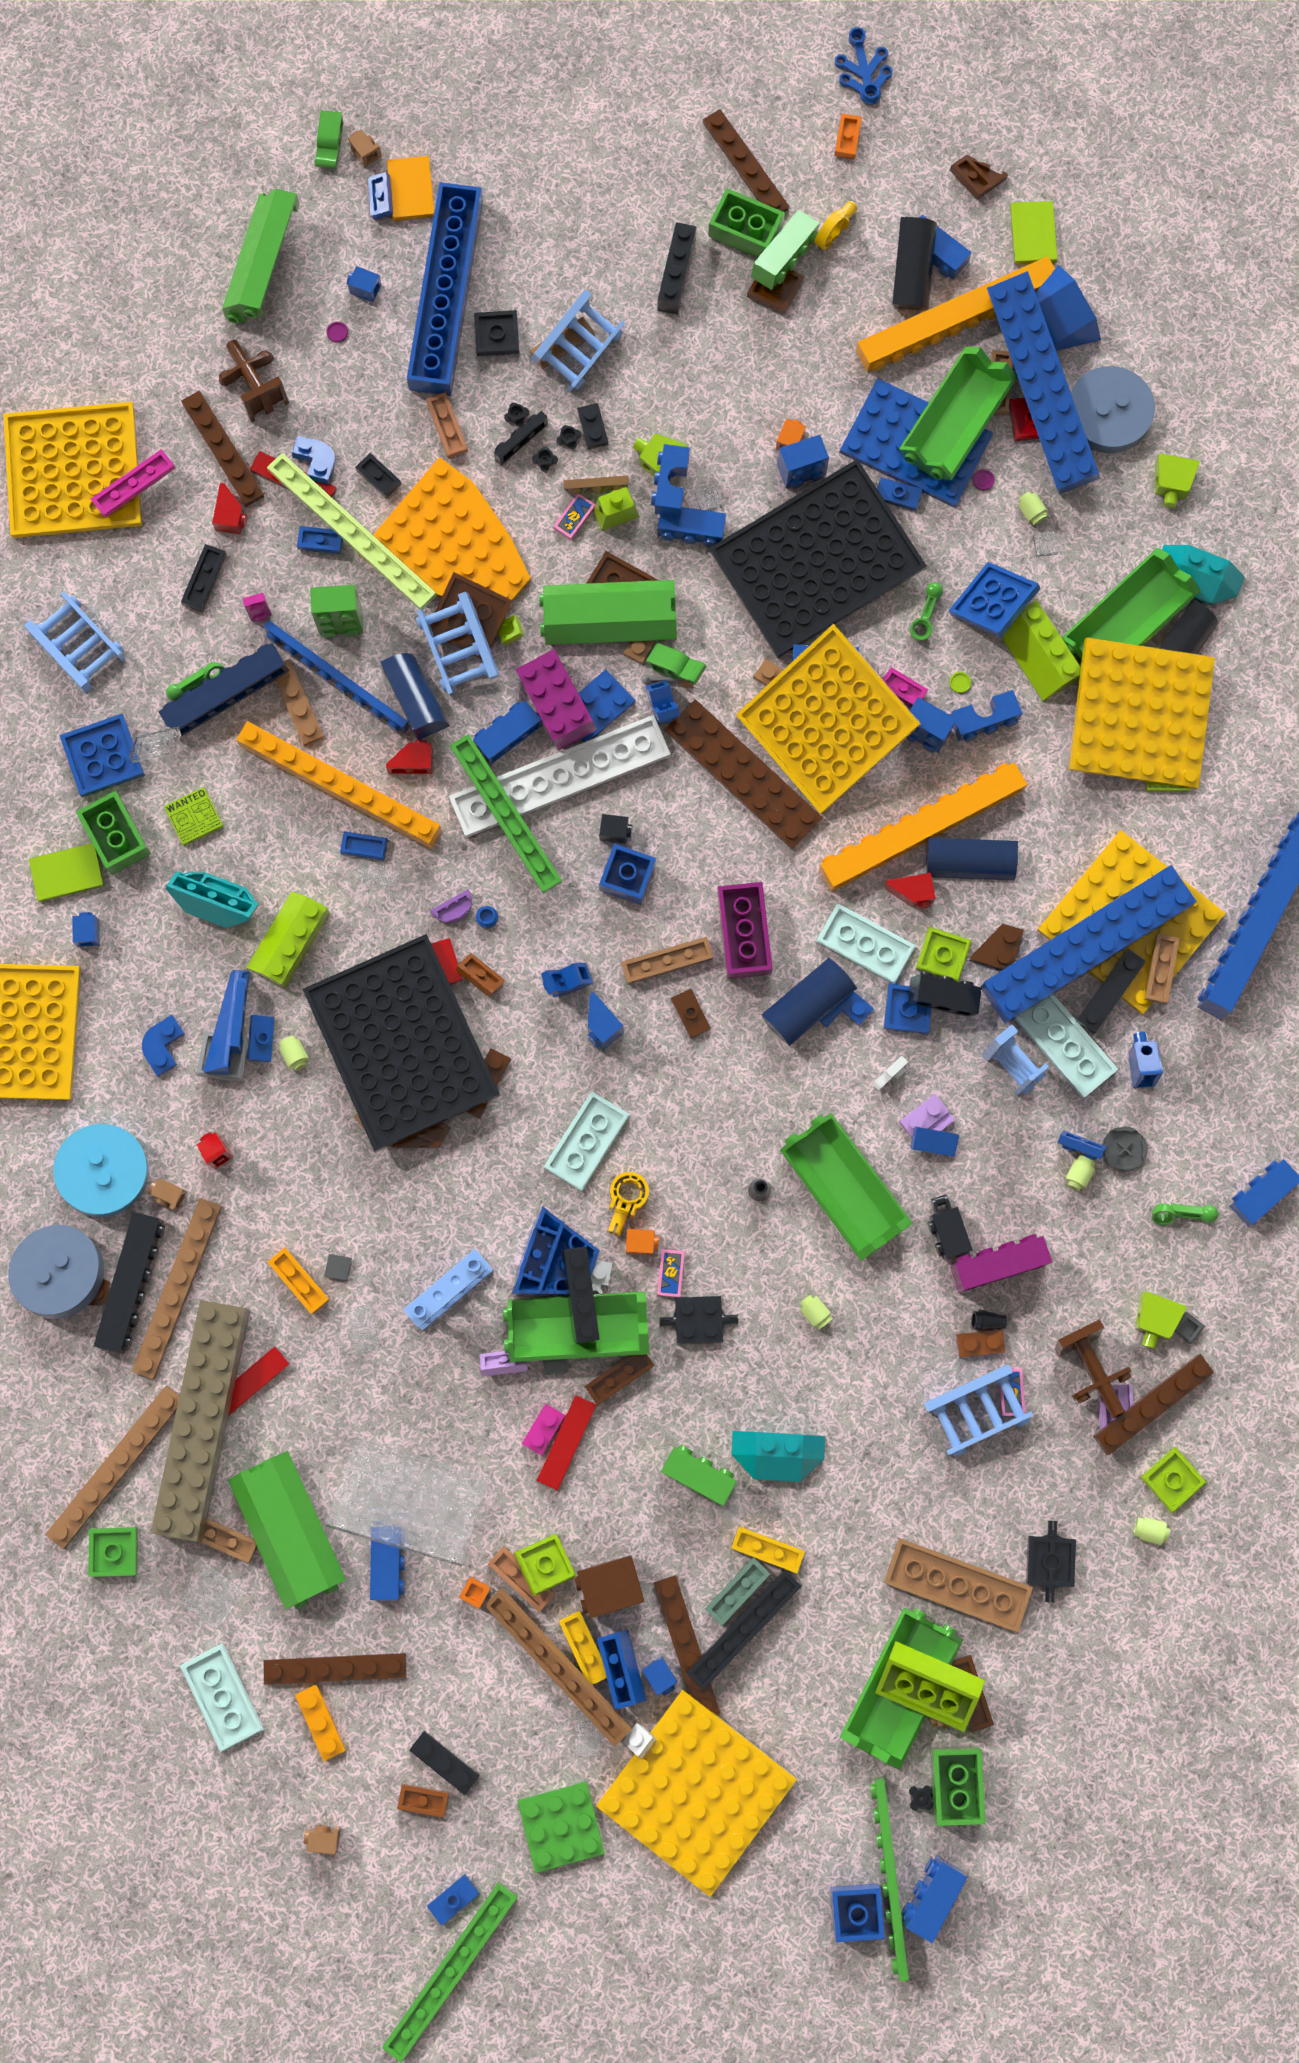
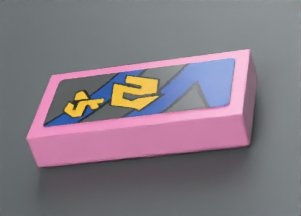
(574, 516)
(670, 1273)
(1016, 1383)

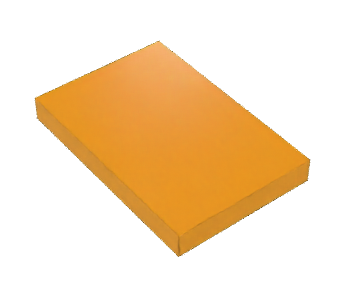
(411, 188)

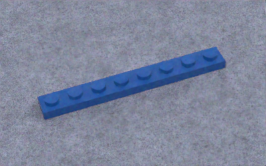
(343, 683)

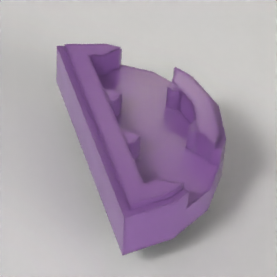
(453, 909)

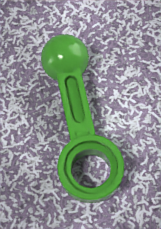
(934, 592)
(176, 691)
(1207, 1213)

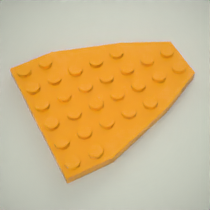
(451, 529)

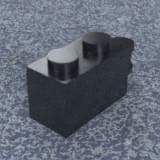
(948, 1229)

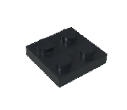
(496, 333)

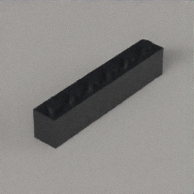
(128, 1283)

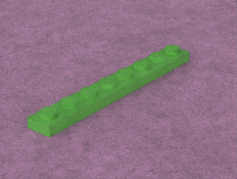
(505, 814)
(890, 1888)
(449, 1972)

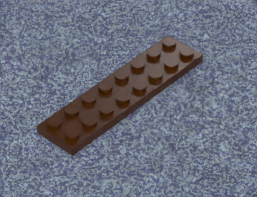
(743, 774)

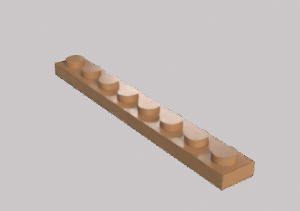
(176, 1288)
(114, 1468)
(558, 1667)

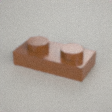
(480, 975)
(980, 1343)
(423, 1800)

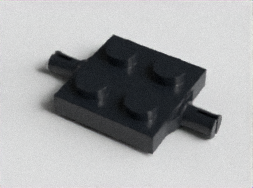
(698, 1320)
(1051, 1561)

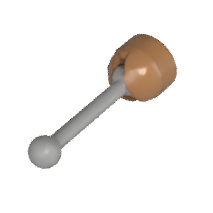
(645, 679)

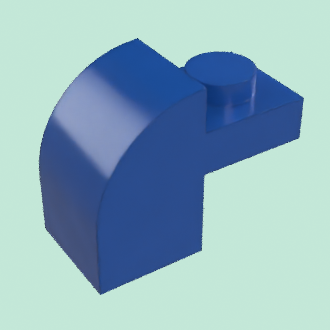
(662, 702)
(567, 979)

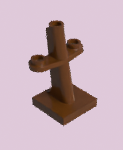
(261, 395)
(1080, 1343)

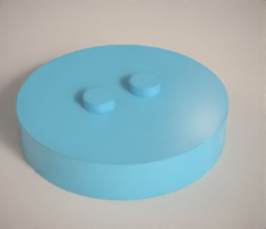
(101, 1170)

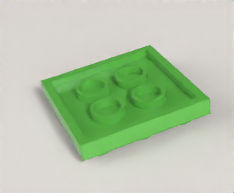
(561, 1826)

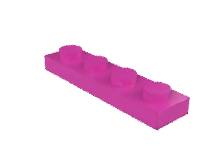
(133, 483)

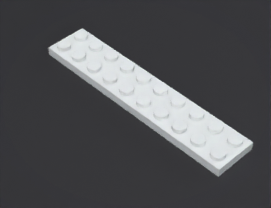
(567, 773)

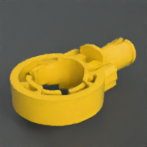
(834, 224)
(621, 1214)

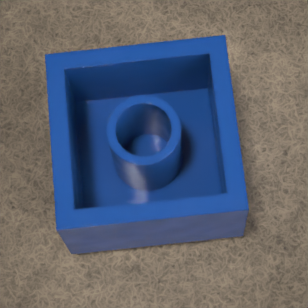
(803, 461)
(934, 726)
(627, 874)
(857, 1912)

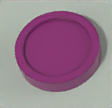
(337, 331)
(983, 479)

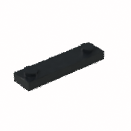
(1110, 991)

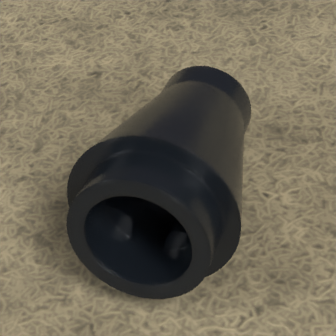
(759, 1195)
(985, 1321)

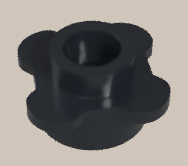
(512, 410)
(568, 431)
(544, 452)
(917, 1804)

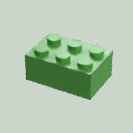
(745, 223)
(336, 610)
(113, 833)
(699, 1474)
(957, 1785)

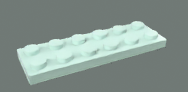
(1067, 1045)

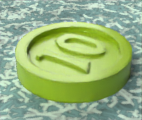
(960, 682)

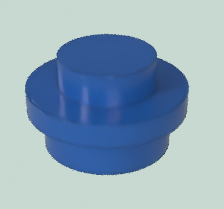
(486, 917)

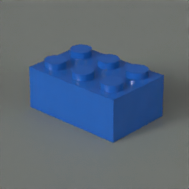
(933, 1898)

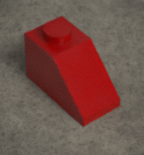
(228, 512)
(412, 759)
(913, 890)
(214, 1150)

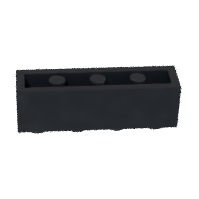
(676, 268)
(580, 1294)

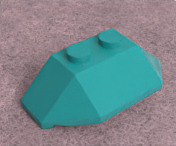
(1213, 574)
(212, 898)
(777, 1454)

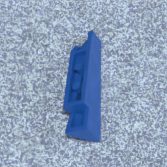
(229, 1026)

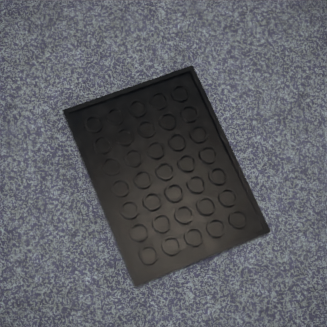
(817, 558)
(401, 1043)

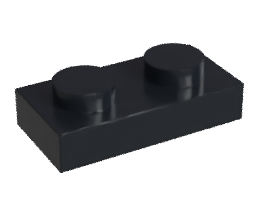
(592, 426)
(378, 475)

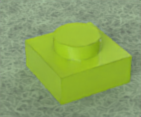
(511, 630)

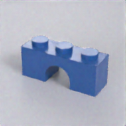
(673, 463)
(1005, 712)

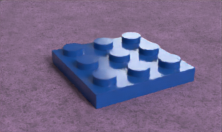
(994, 599)
(101, 755)

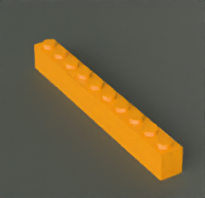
(940, 321)
(339, 785)
(927, 823)

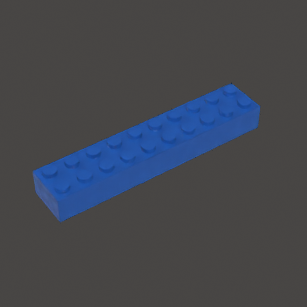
(445, 288)
(1043, 383)
(1255, 927)
(1088, 944)

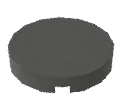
(1124, 1149)

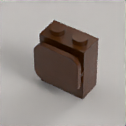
(609, 1586)

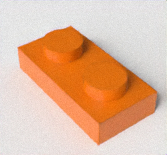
(848, 136)

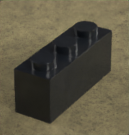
(944, 994)

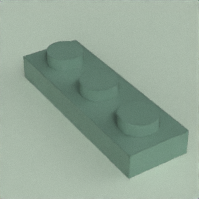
(737, 1591)

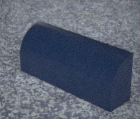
(414, 695)
(972, 858)
(809, 1001)

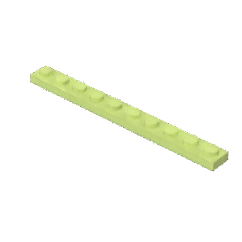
(351, 531)

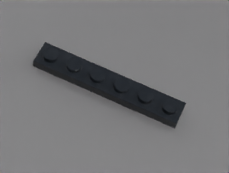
(743, 1629)

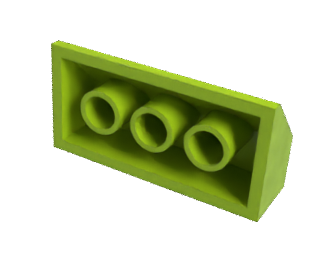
(1041, 652)
(288, 939)
(930, 1686)

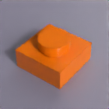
(474, 1592)

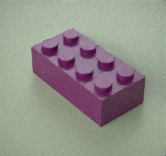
(556, 699)
(744, 930)
(1003, 1263)

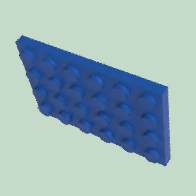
(882, 429)

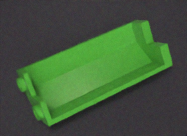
(259, 255)
(957, 414)
(1136, 605)
(608, 612)
(845, 1186)
(543, 1328)
(287, 1530)
(881, 1724)

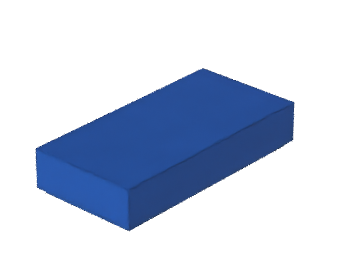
(364, 846)
(934, 1141)

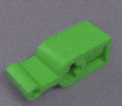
(329, 139)
(675, 664)

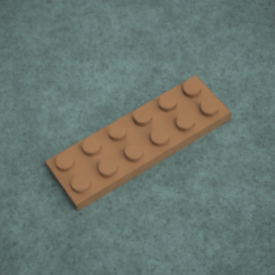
(958, 1585)

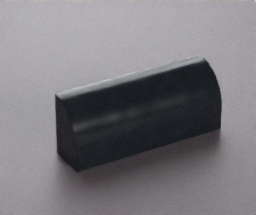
(914, 263)
(1191, 629)

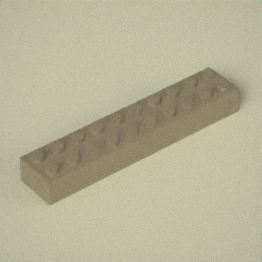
(200, 1421)

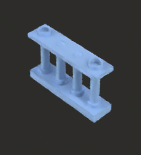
(557, 337)
(479, 647)
(68, 662)
(1014, 1060)
(448, 1290)
(980, 1387)

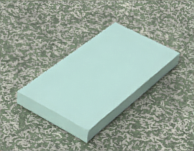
(865, 943)
(586, 1141)
(221, 1697)

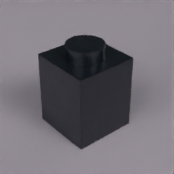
(615, 828)

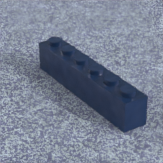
(225, 689)

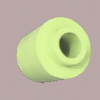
(1032, 508)
(293, 1053)
(1080, 1173)
(815, 1311)
(1151, 1530)

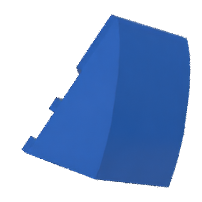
(1067, 311)
(541, 1261)

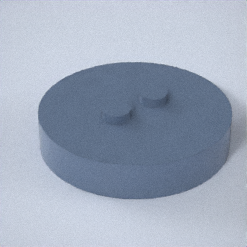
(1113, 408)
(56, 1271)

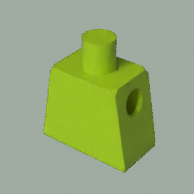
(650, 450)
(1174, 477)
(616, 509)
(1157, 1318)

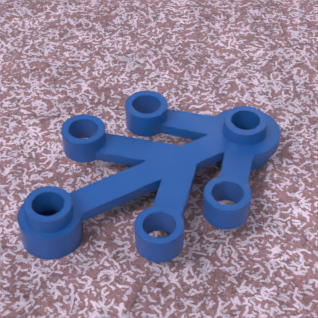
(864, 69)

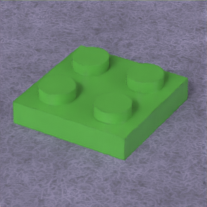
(113, 1552)

